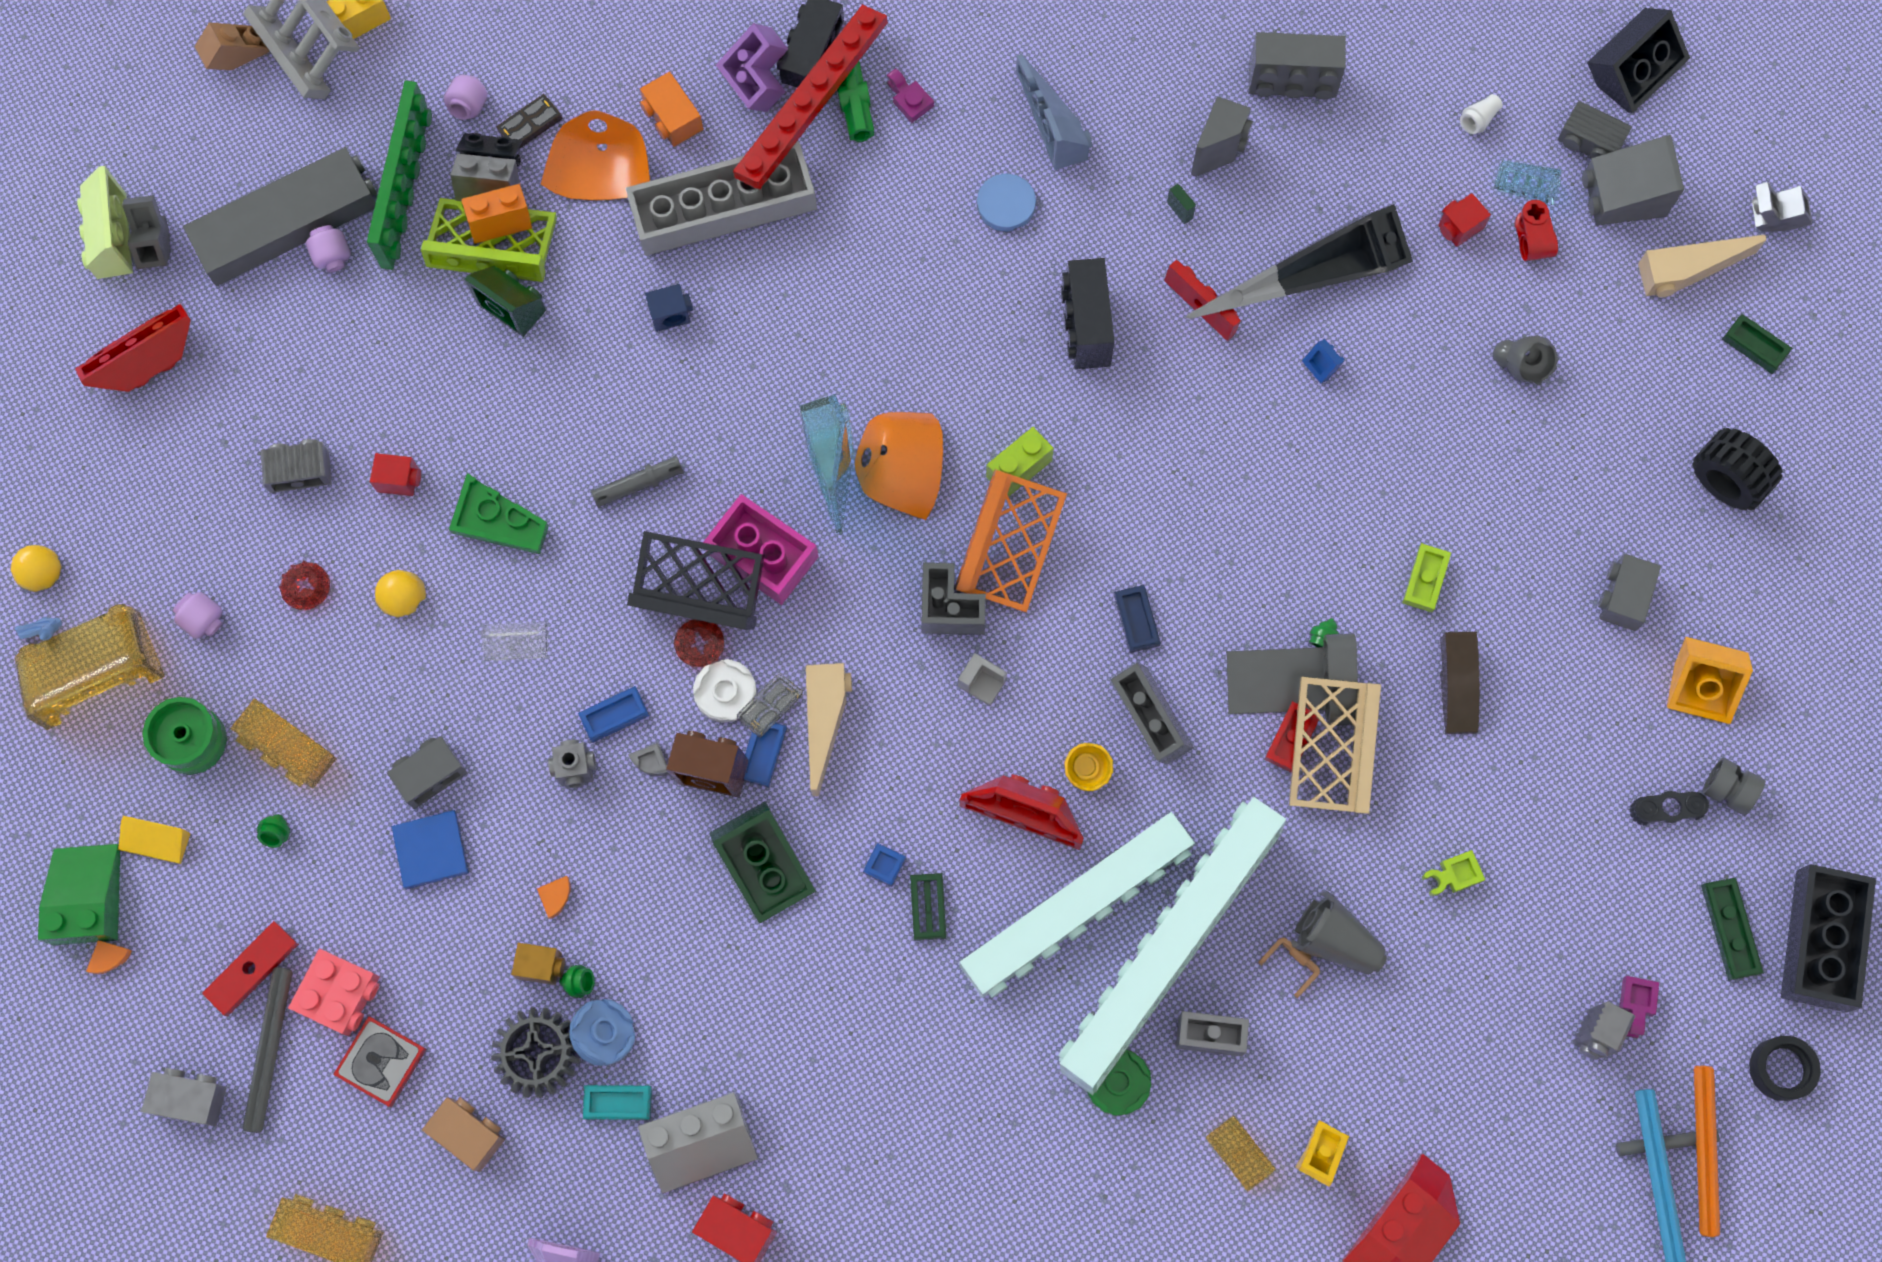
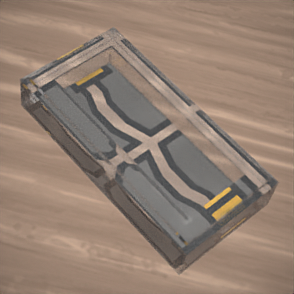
(769, 704)

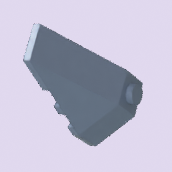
(1057, 124)

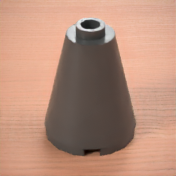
(1338, 936)

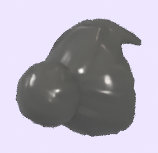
(1527, 368)

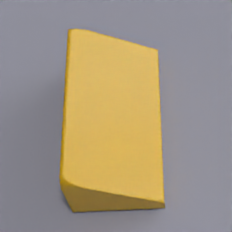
(153, 839)

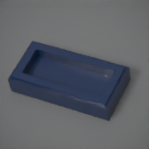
(1137, 618)

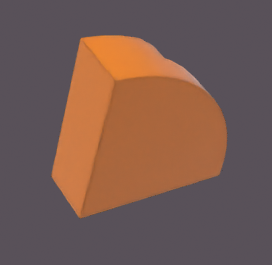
(555, 896)
(107, 957)

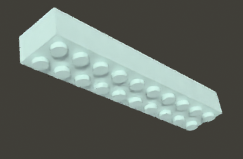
(1172, 946)

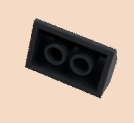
(1639, 58)

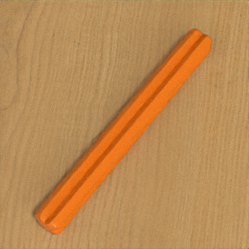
(1706, 1151)

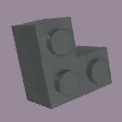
(949, 611)

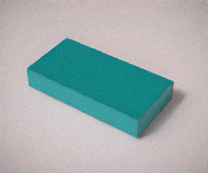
(617, 1102)

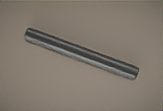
(267, 1050)

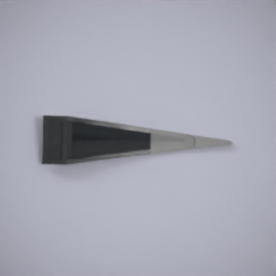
(1353, 251)

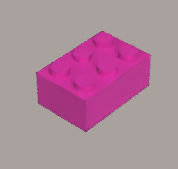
(757, 531)

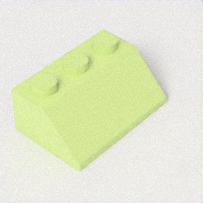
(104, 226)

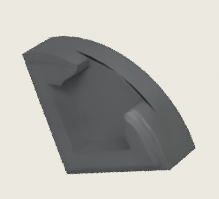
(650, 760)

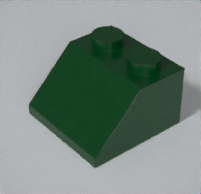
(506, 298)

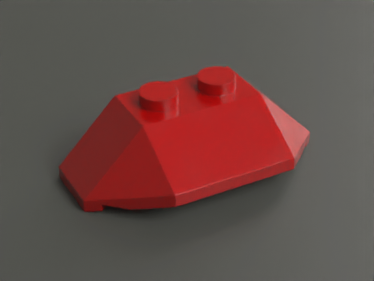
(139, 353)
(1026, 808)
(1412, 1221)

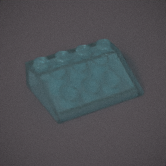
(829, 449)

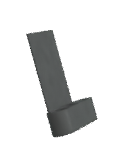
(1271, 678)

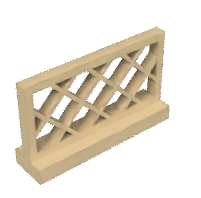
(1362, 751)

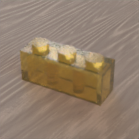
(282, 744)
(324, 1231)

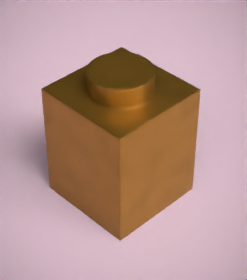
(538, 964)

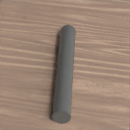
(1671, 1142)

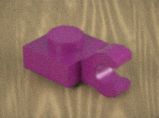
(910, 99)
(1639, 998)

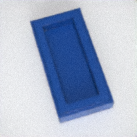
(613, 714)
(764, 754)

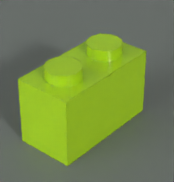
(1022, 458)

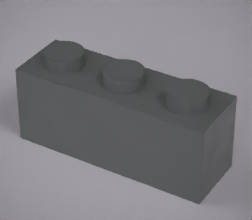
(1152, 713)

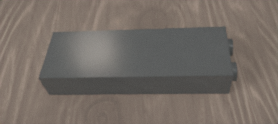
(280, 216)

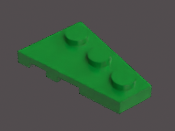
(495, 519)

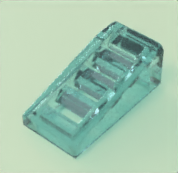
(1542, 174)

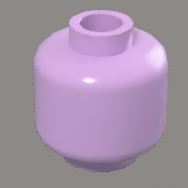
(465, 97)
(328, 248)
(198, 615)

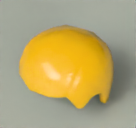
(35, 567)
(399, 593)
(1088, 766)

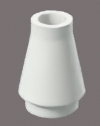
(1479, 115)

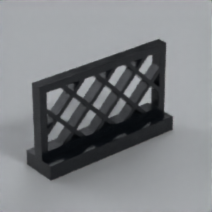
(690, 607)

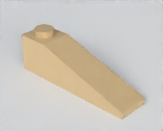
(1678, 267)
(825, 707)

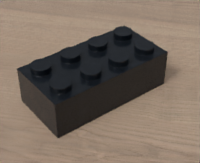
(1828, 938)

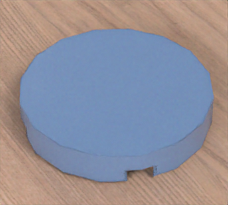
(1006, 202)
(602, 1032)

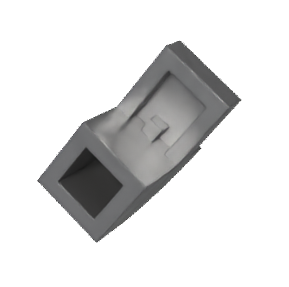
(1781, 210)

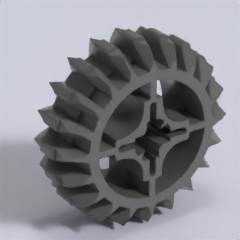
(538, 1068)

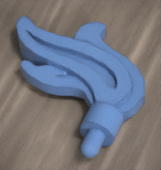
(44, 628)

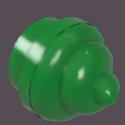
(1317, 632)
(273, 831)
(578, 981)

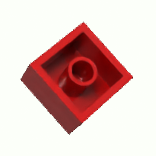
(734, 1230)

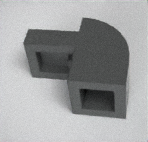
(149, 232)

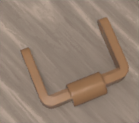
(1302, 958)

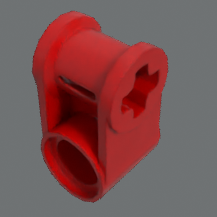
(1536, 232)

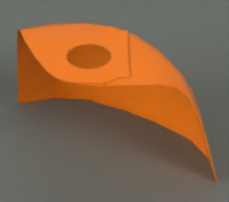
(583, 172)
(912, 467)

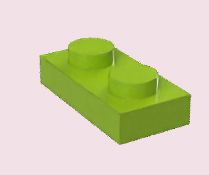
(1426, 577)

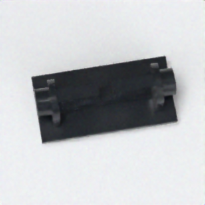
(492, 146)

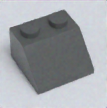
(1222, 136)

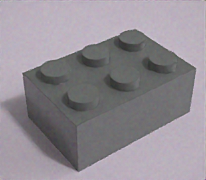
(1297, 65)

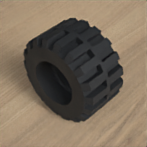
(1737, 469)

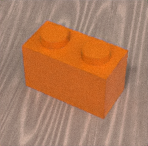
(671, 109)
(497, 213)

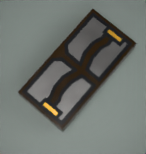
(530, 120)

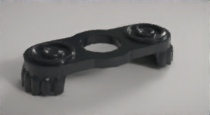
(1650, 809)

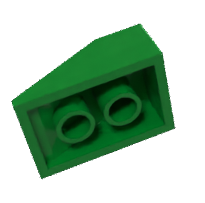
(81, 896)

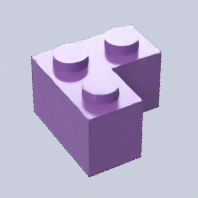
(749, 66)

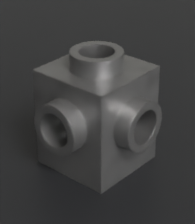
(576, 773)

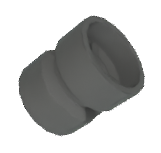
(1732, 785)

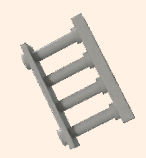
(294, 57)

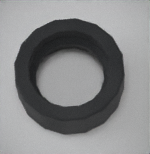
(1807, 1056)

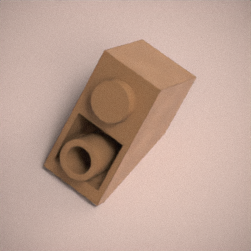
(229, 46)

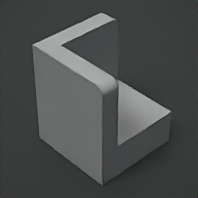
(982, 679)

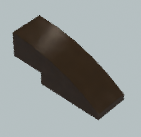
(1460, 682)

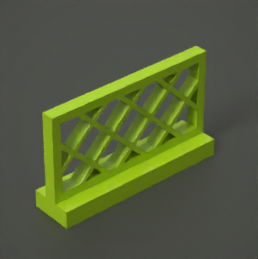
(460, 257)

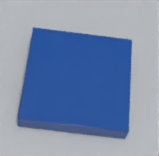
(430, 849)

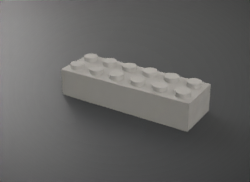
(714, 203)

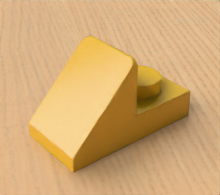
(1323, 1153)

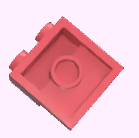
(335, 993)

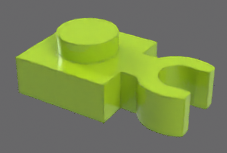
(1458, 872)

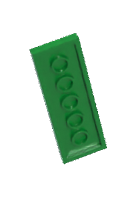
(398, 176)

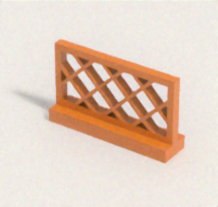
(984, 532)

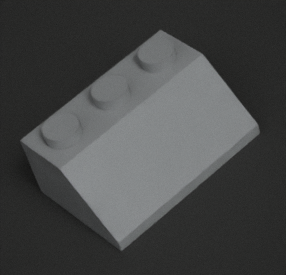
(698, 1142)

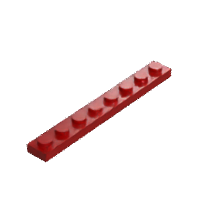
(810, 97)

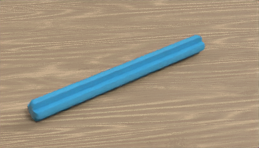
(1660, 1176)

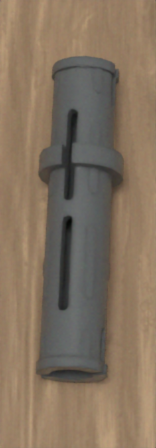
(637, 481)

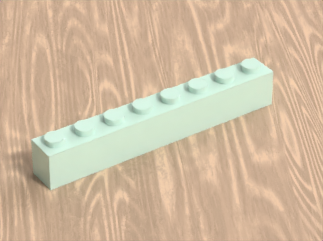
(1076, 905)

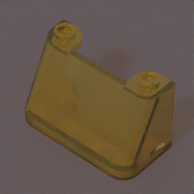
(84, 663)

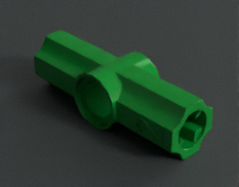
(855, 104)

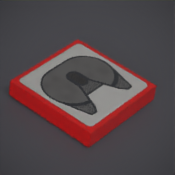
(379, 1061)

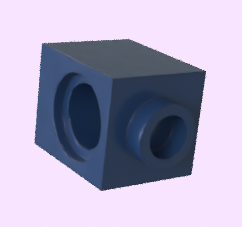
(669, 307)

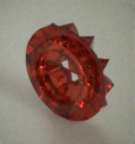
(306, 598)
(686, 637)

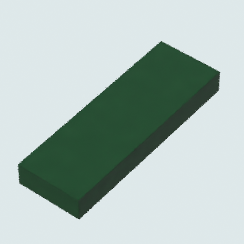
(1732, 929)

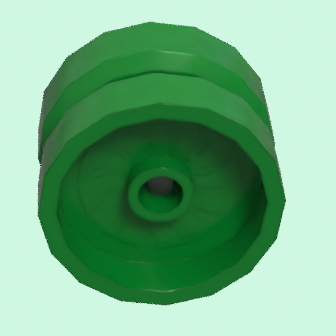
(184, 735)

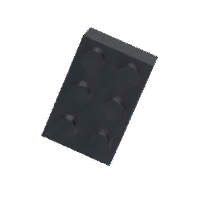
(1087, 313)

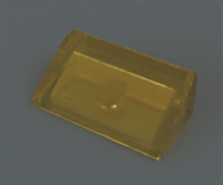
(1240, 1153)

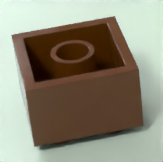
(707, 763)

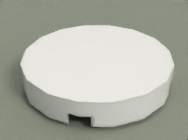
(723, 690)

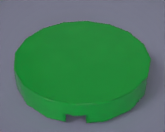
(1124, 1093)

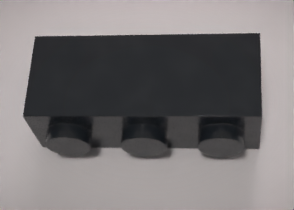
(815, 32)

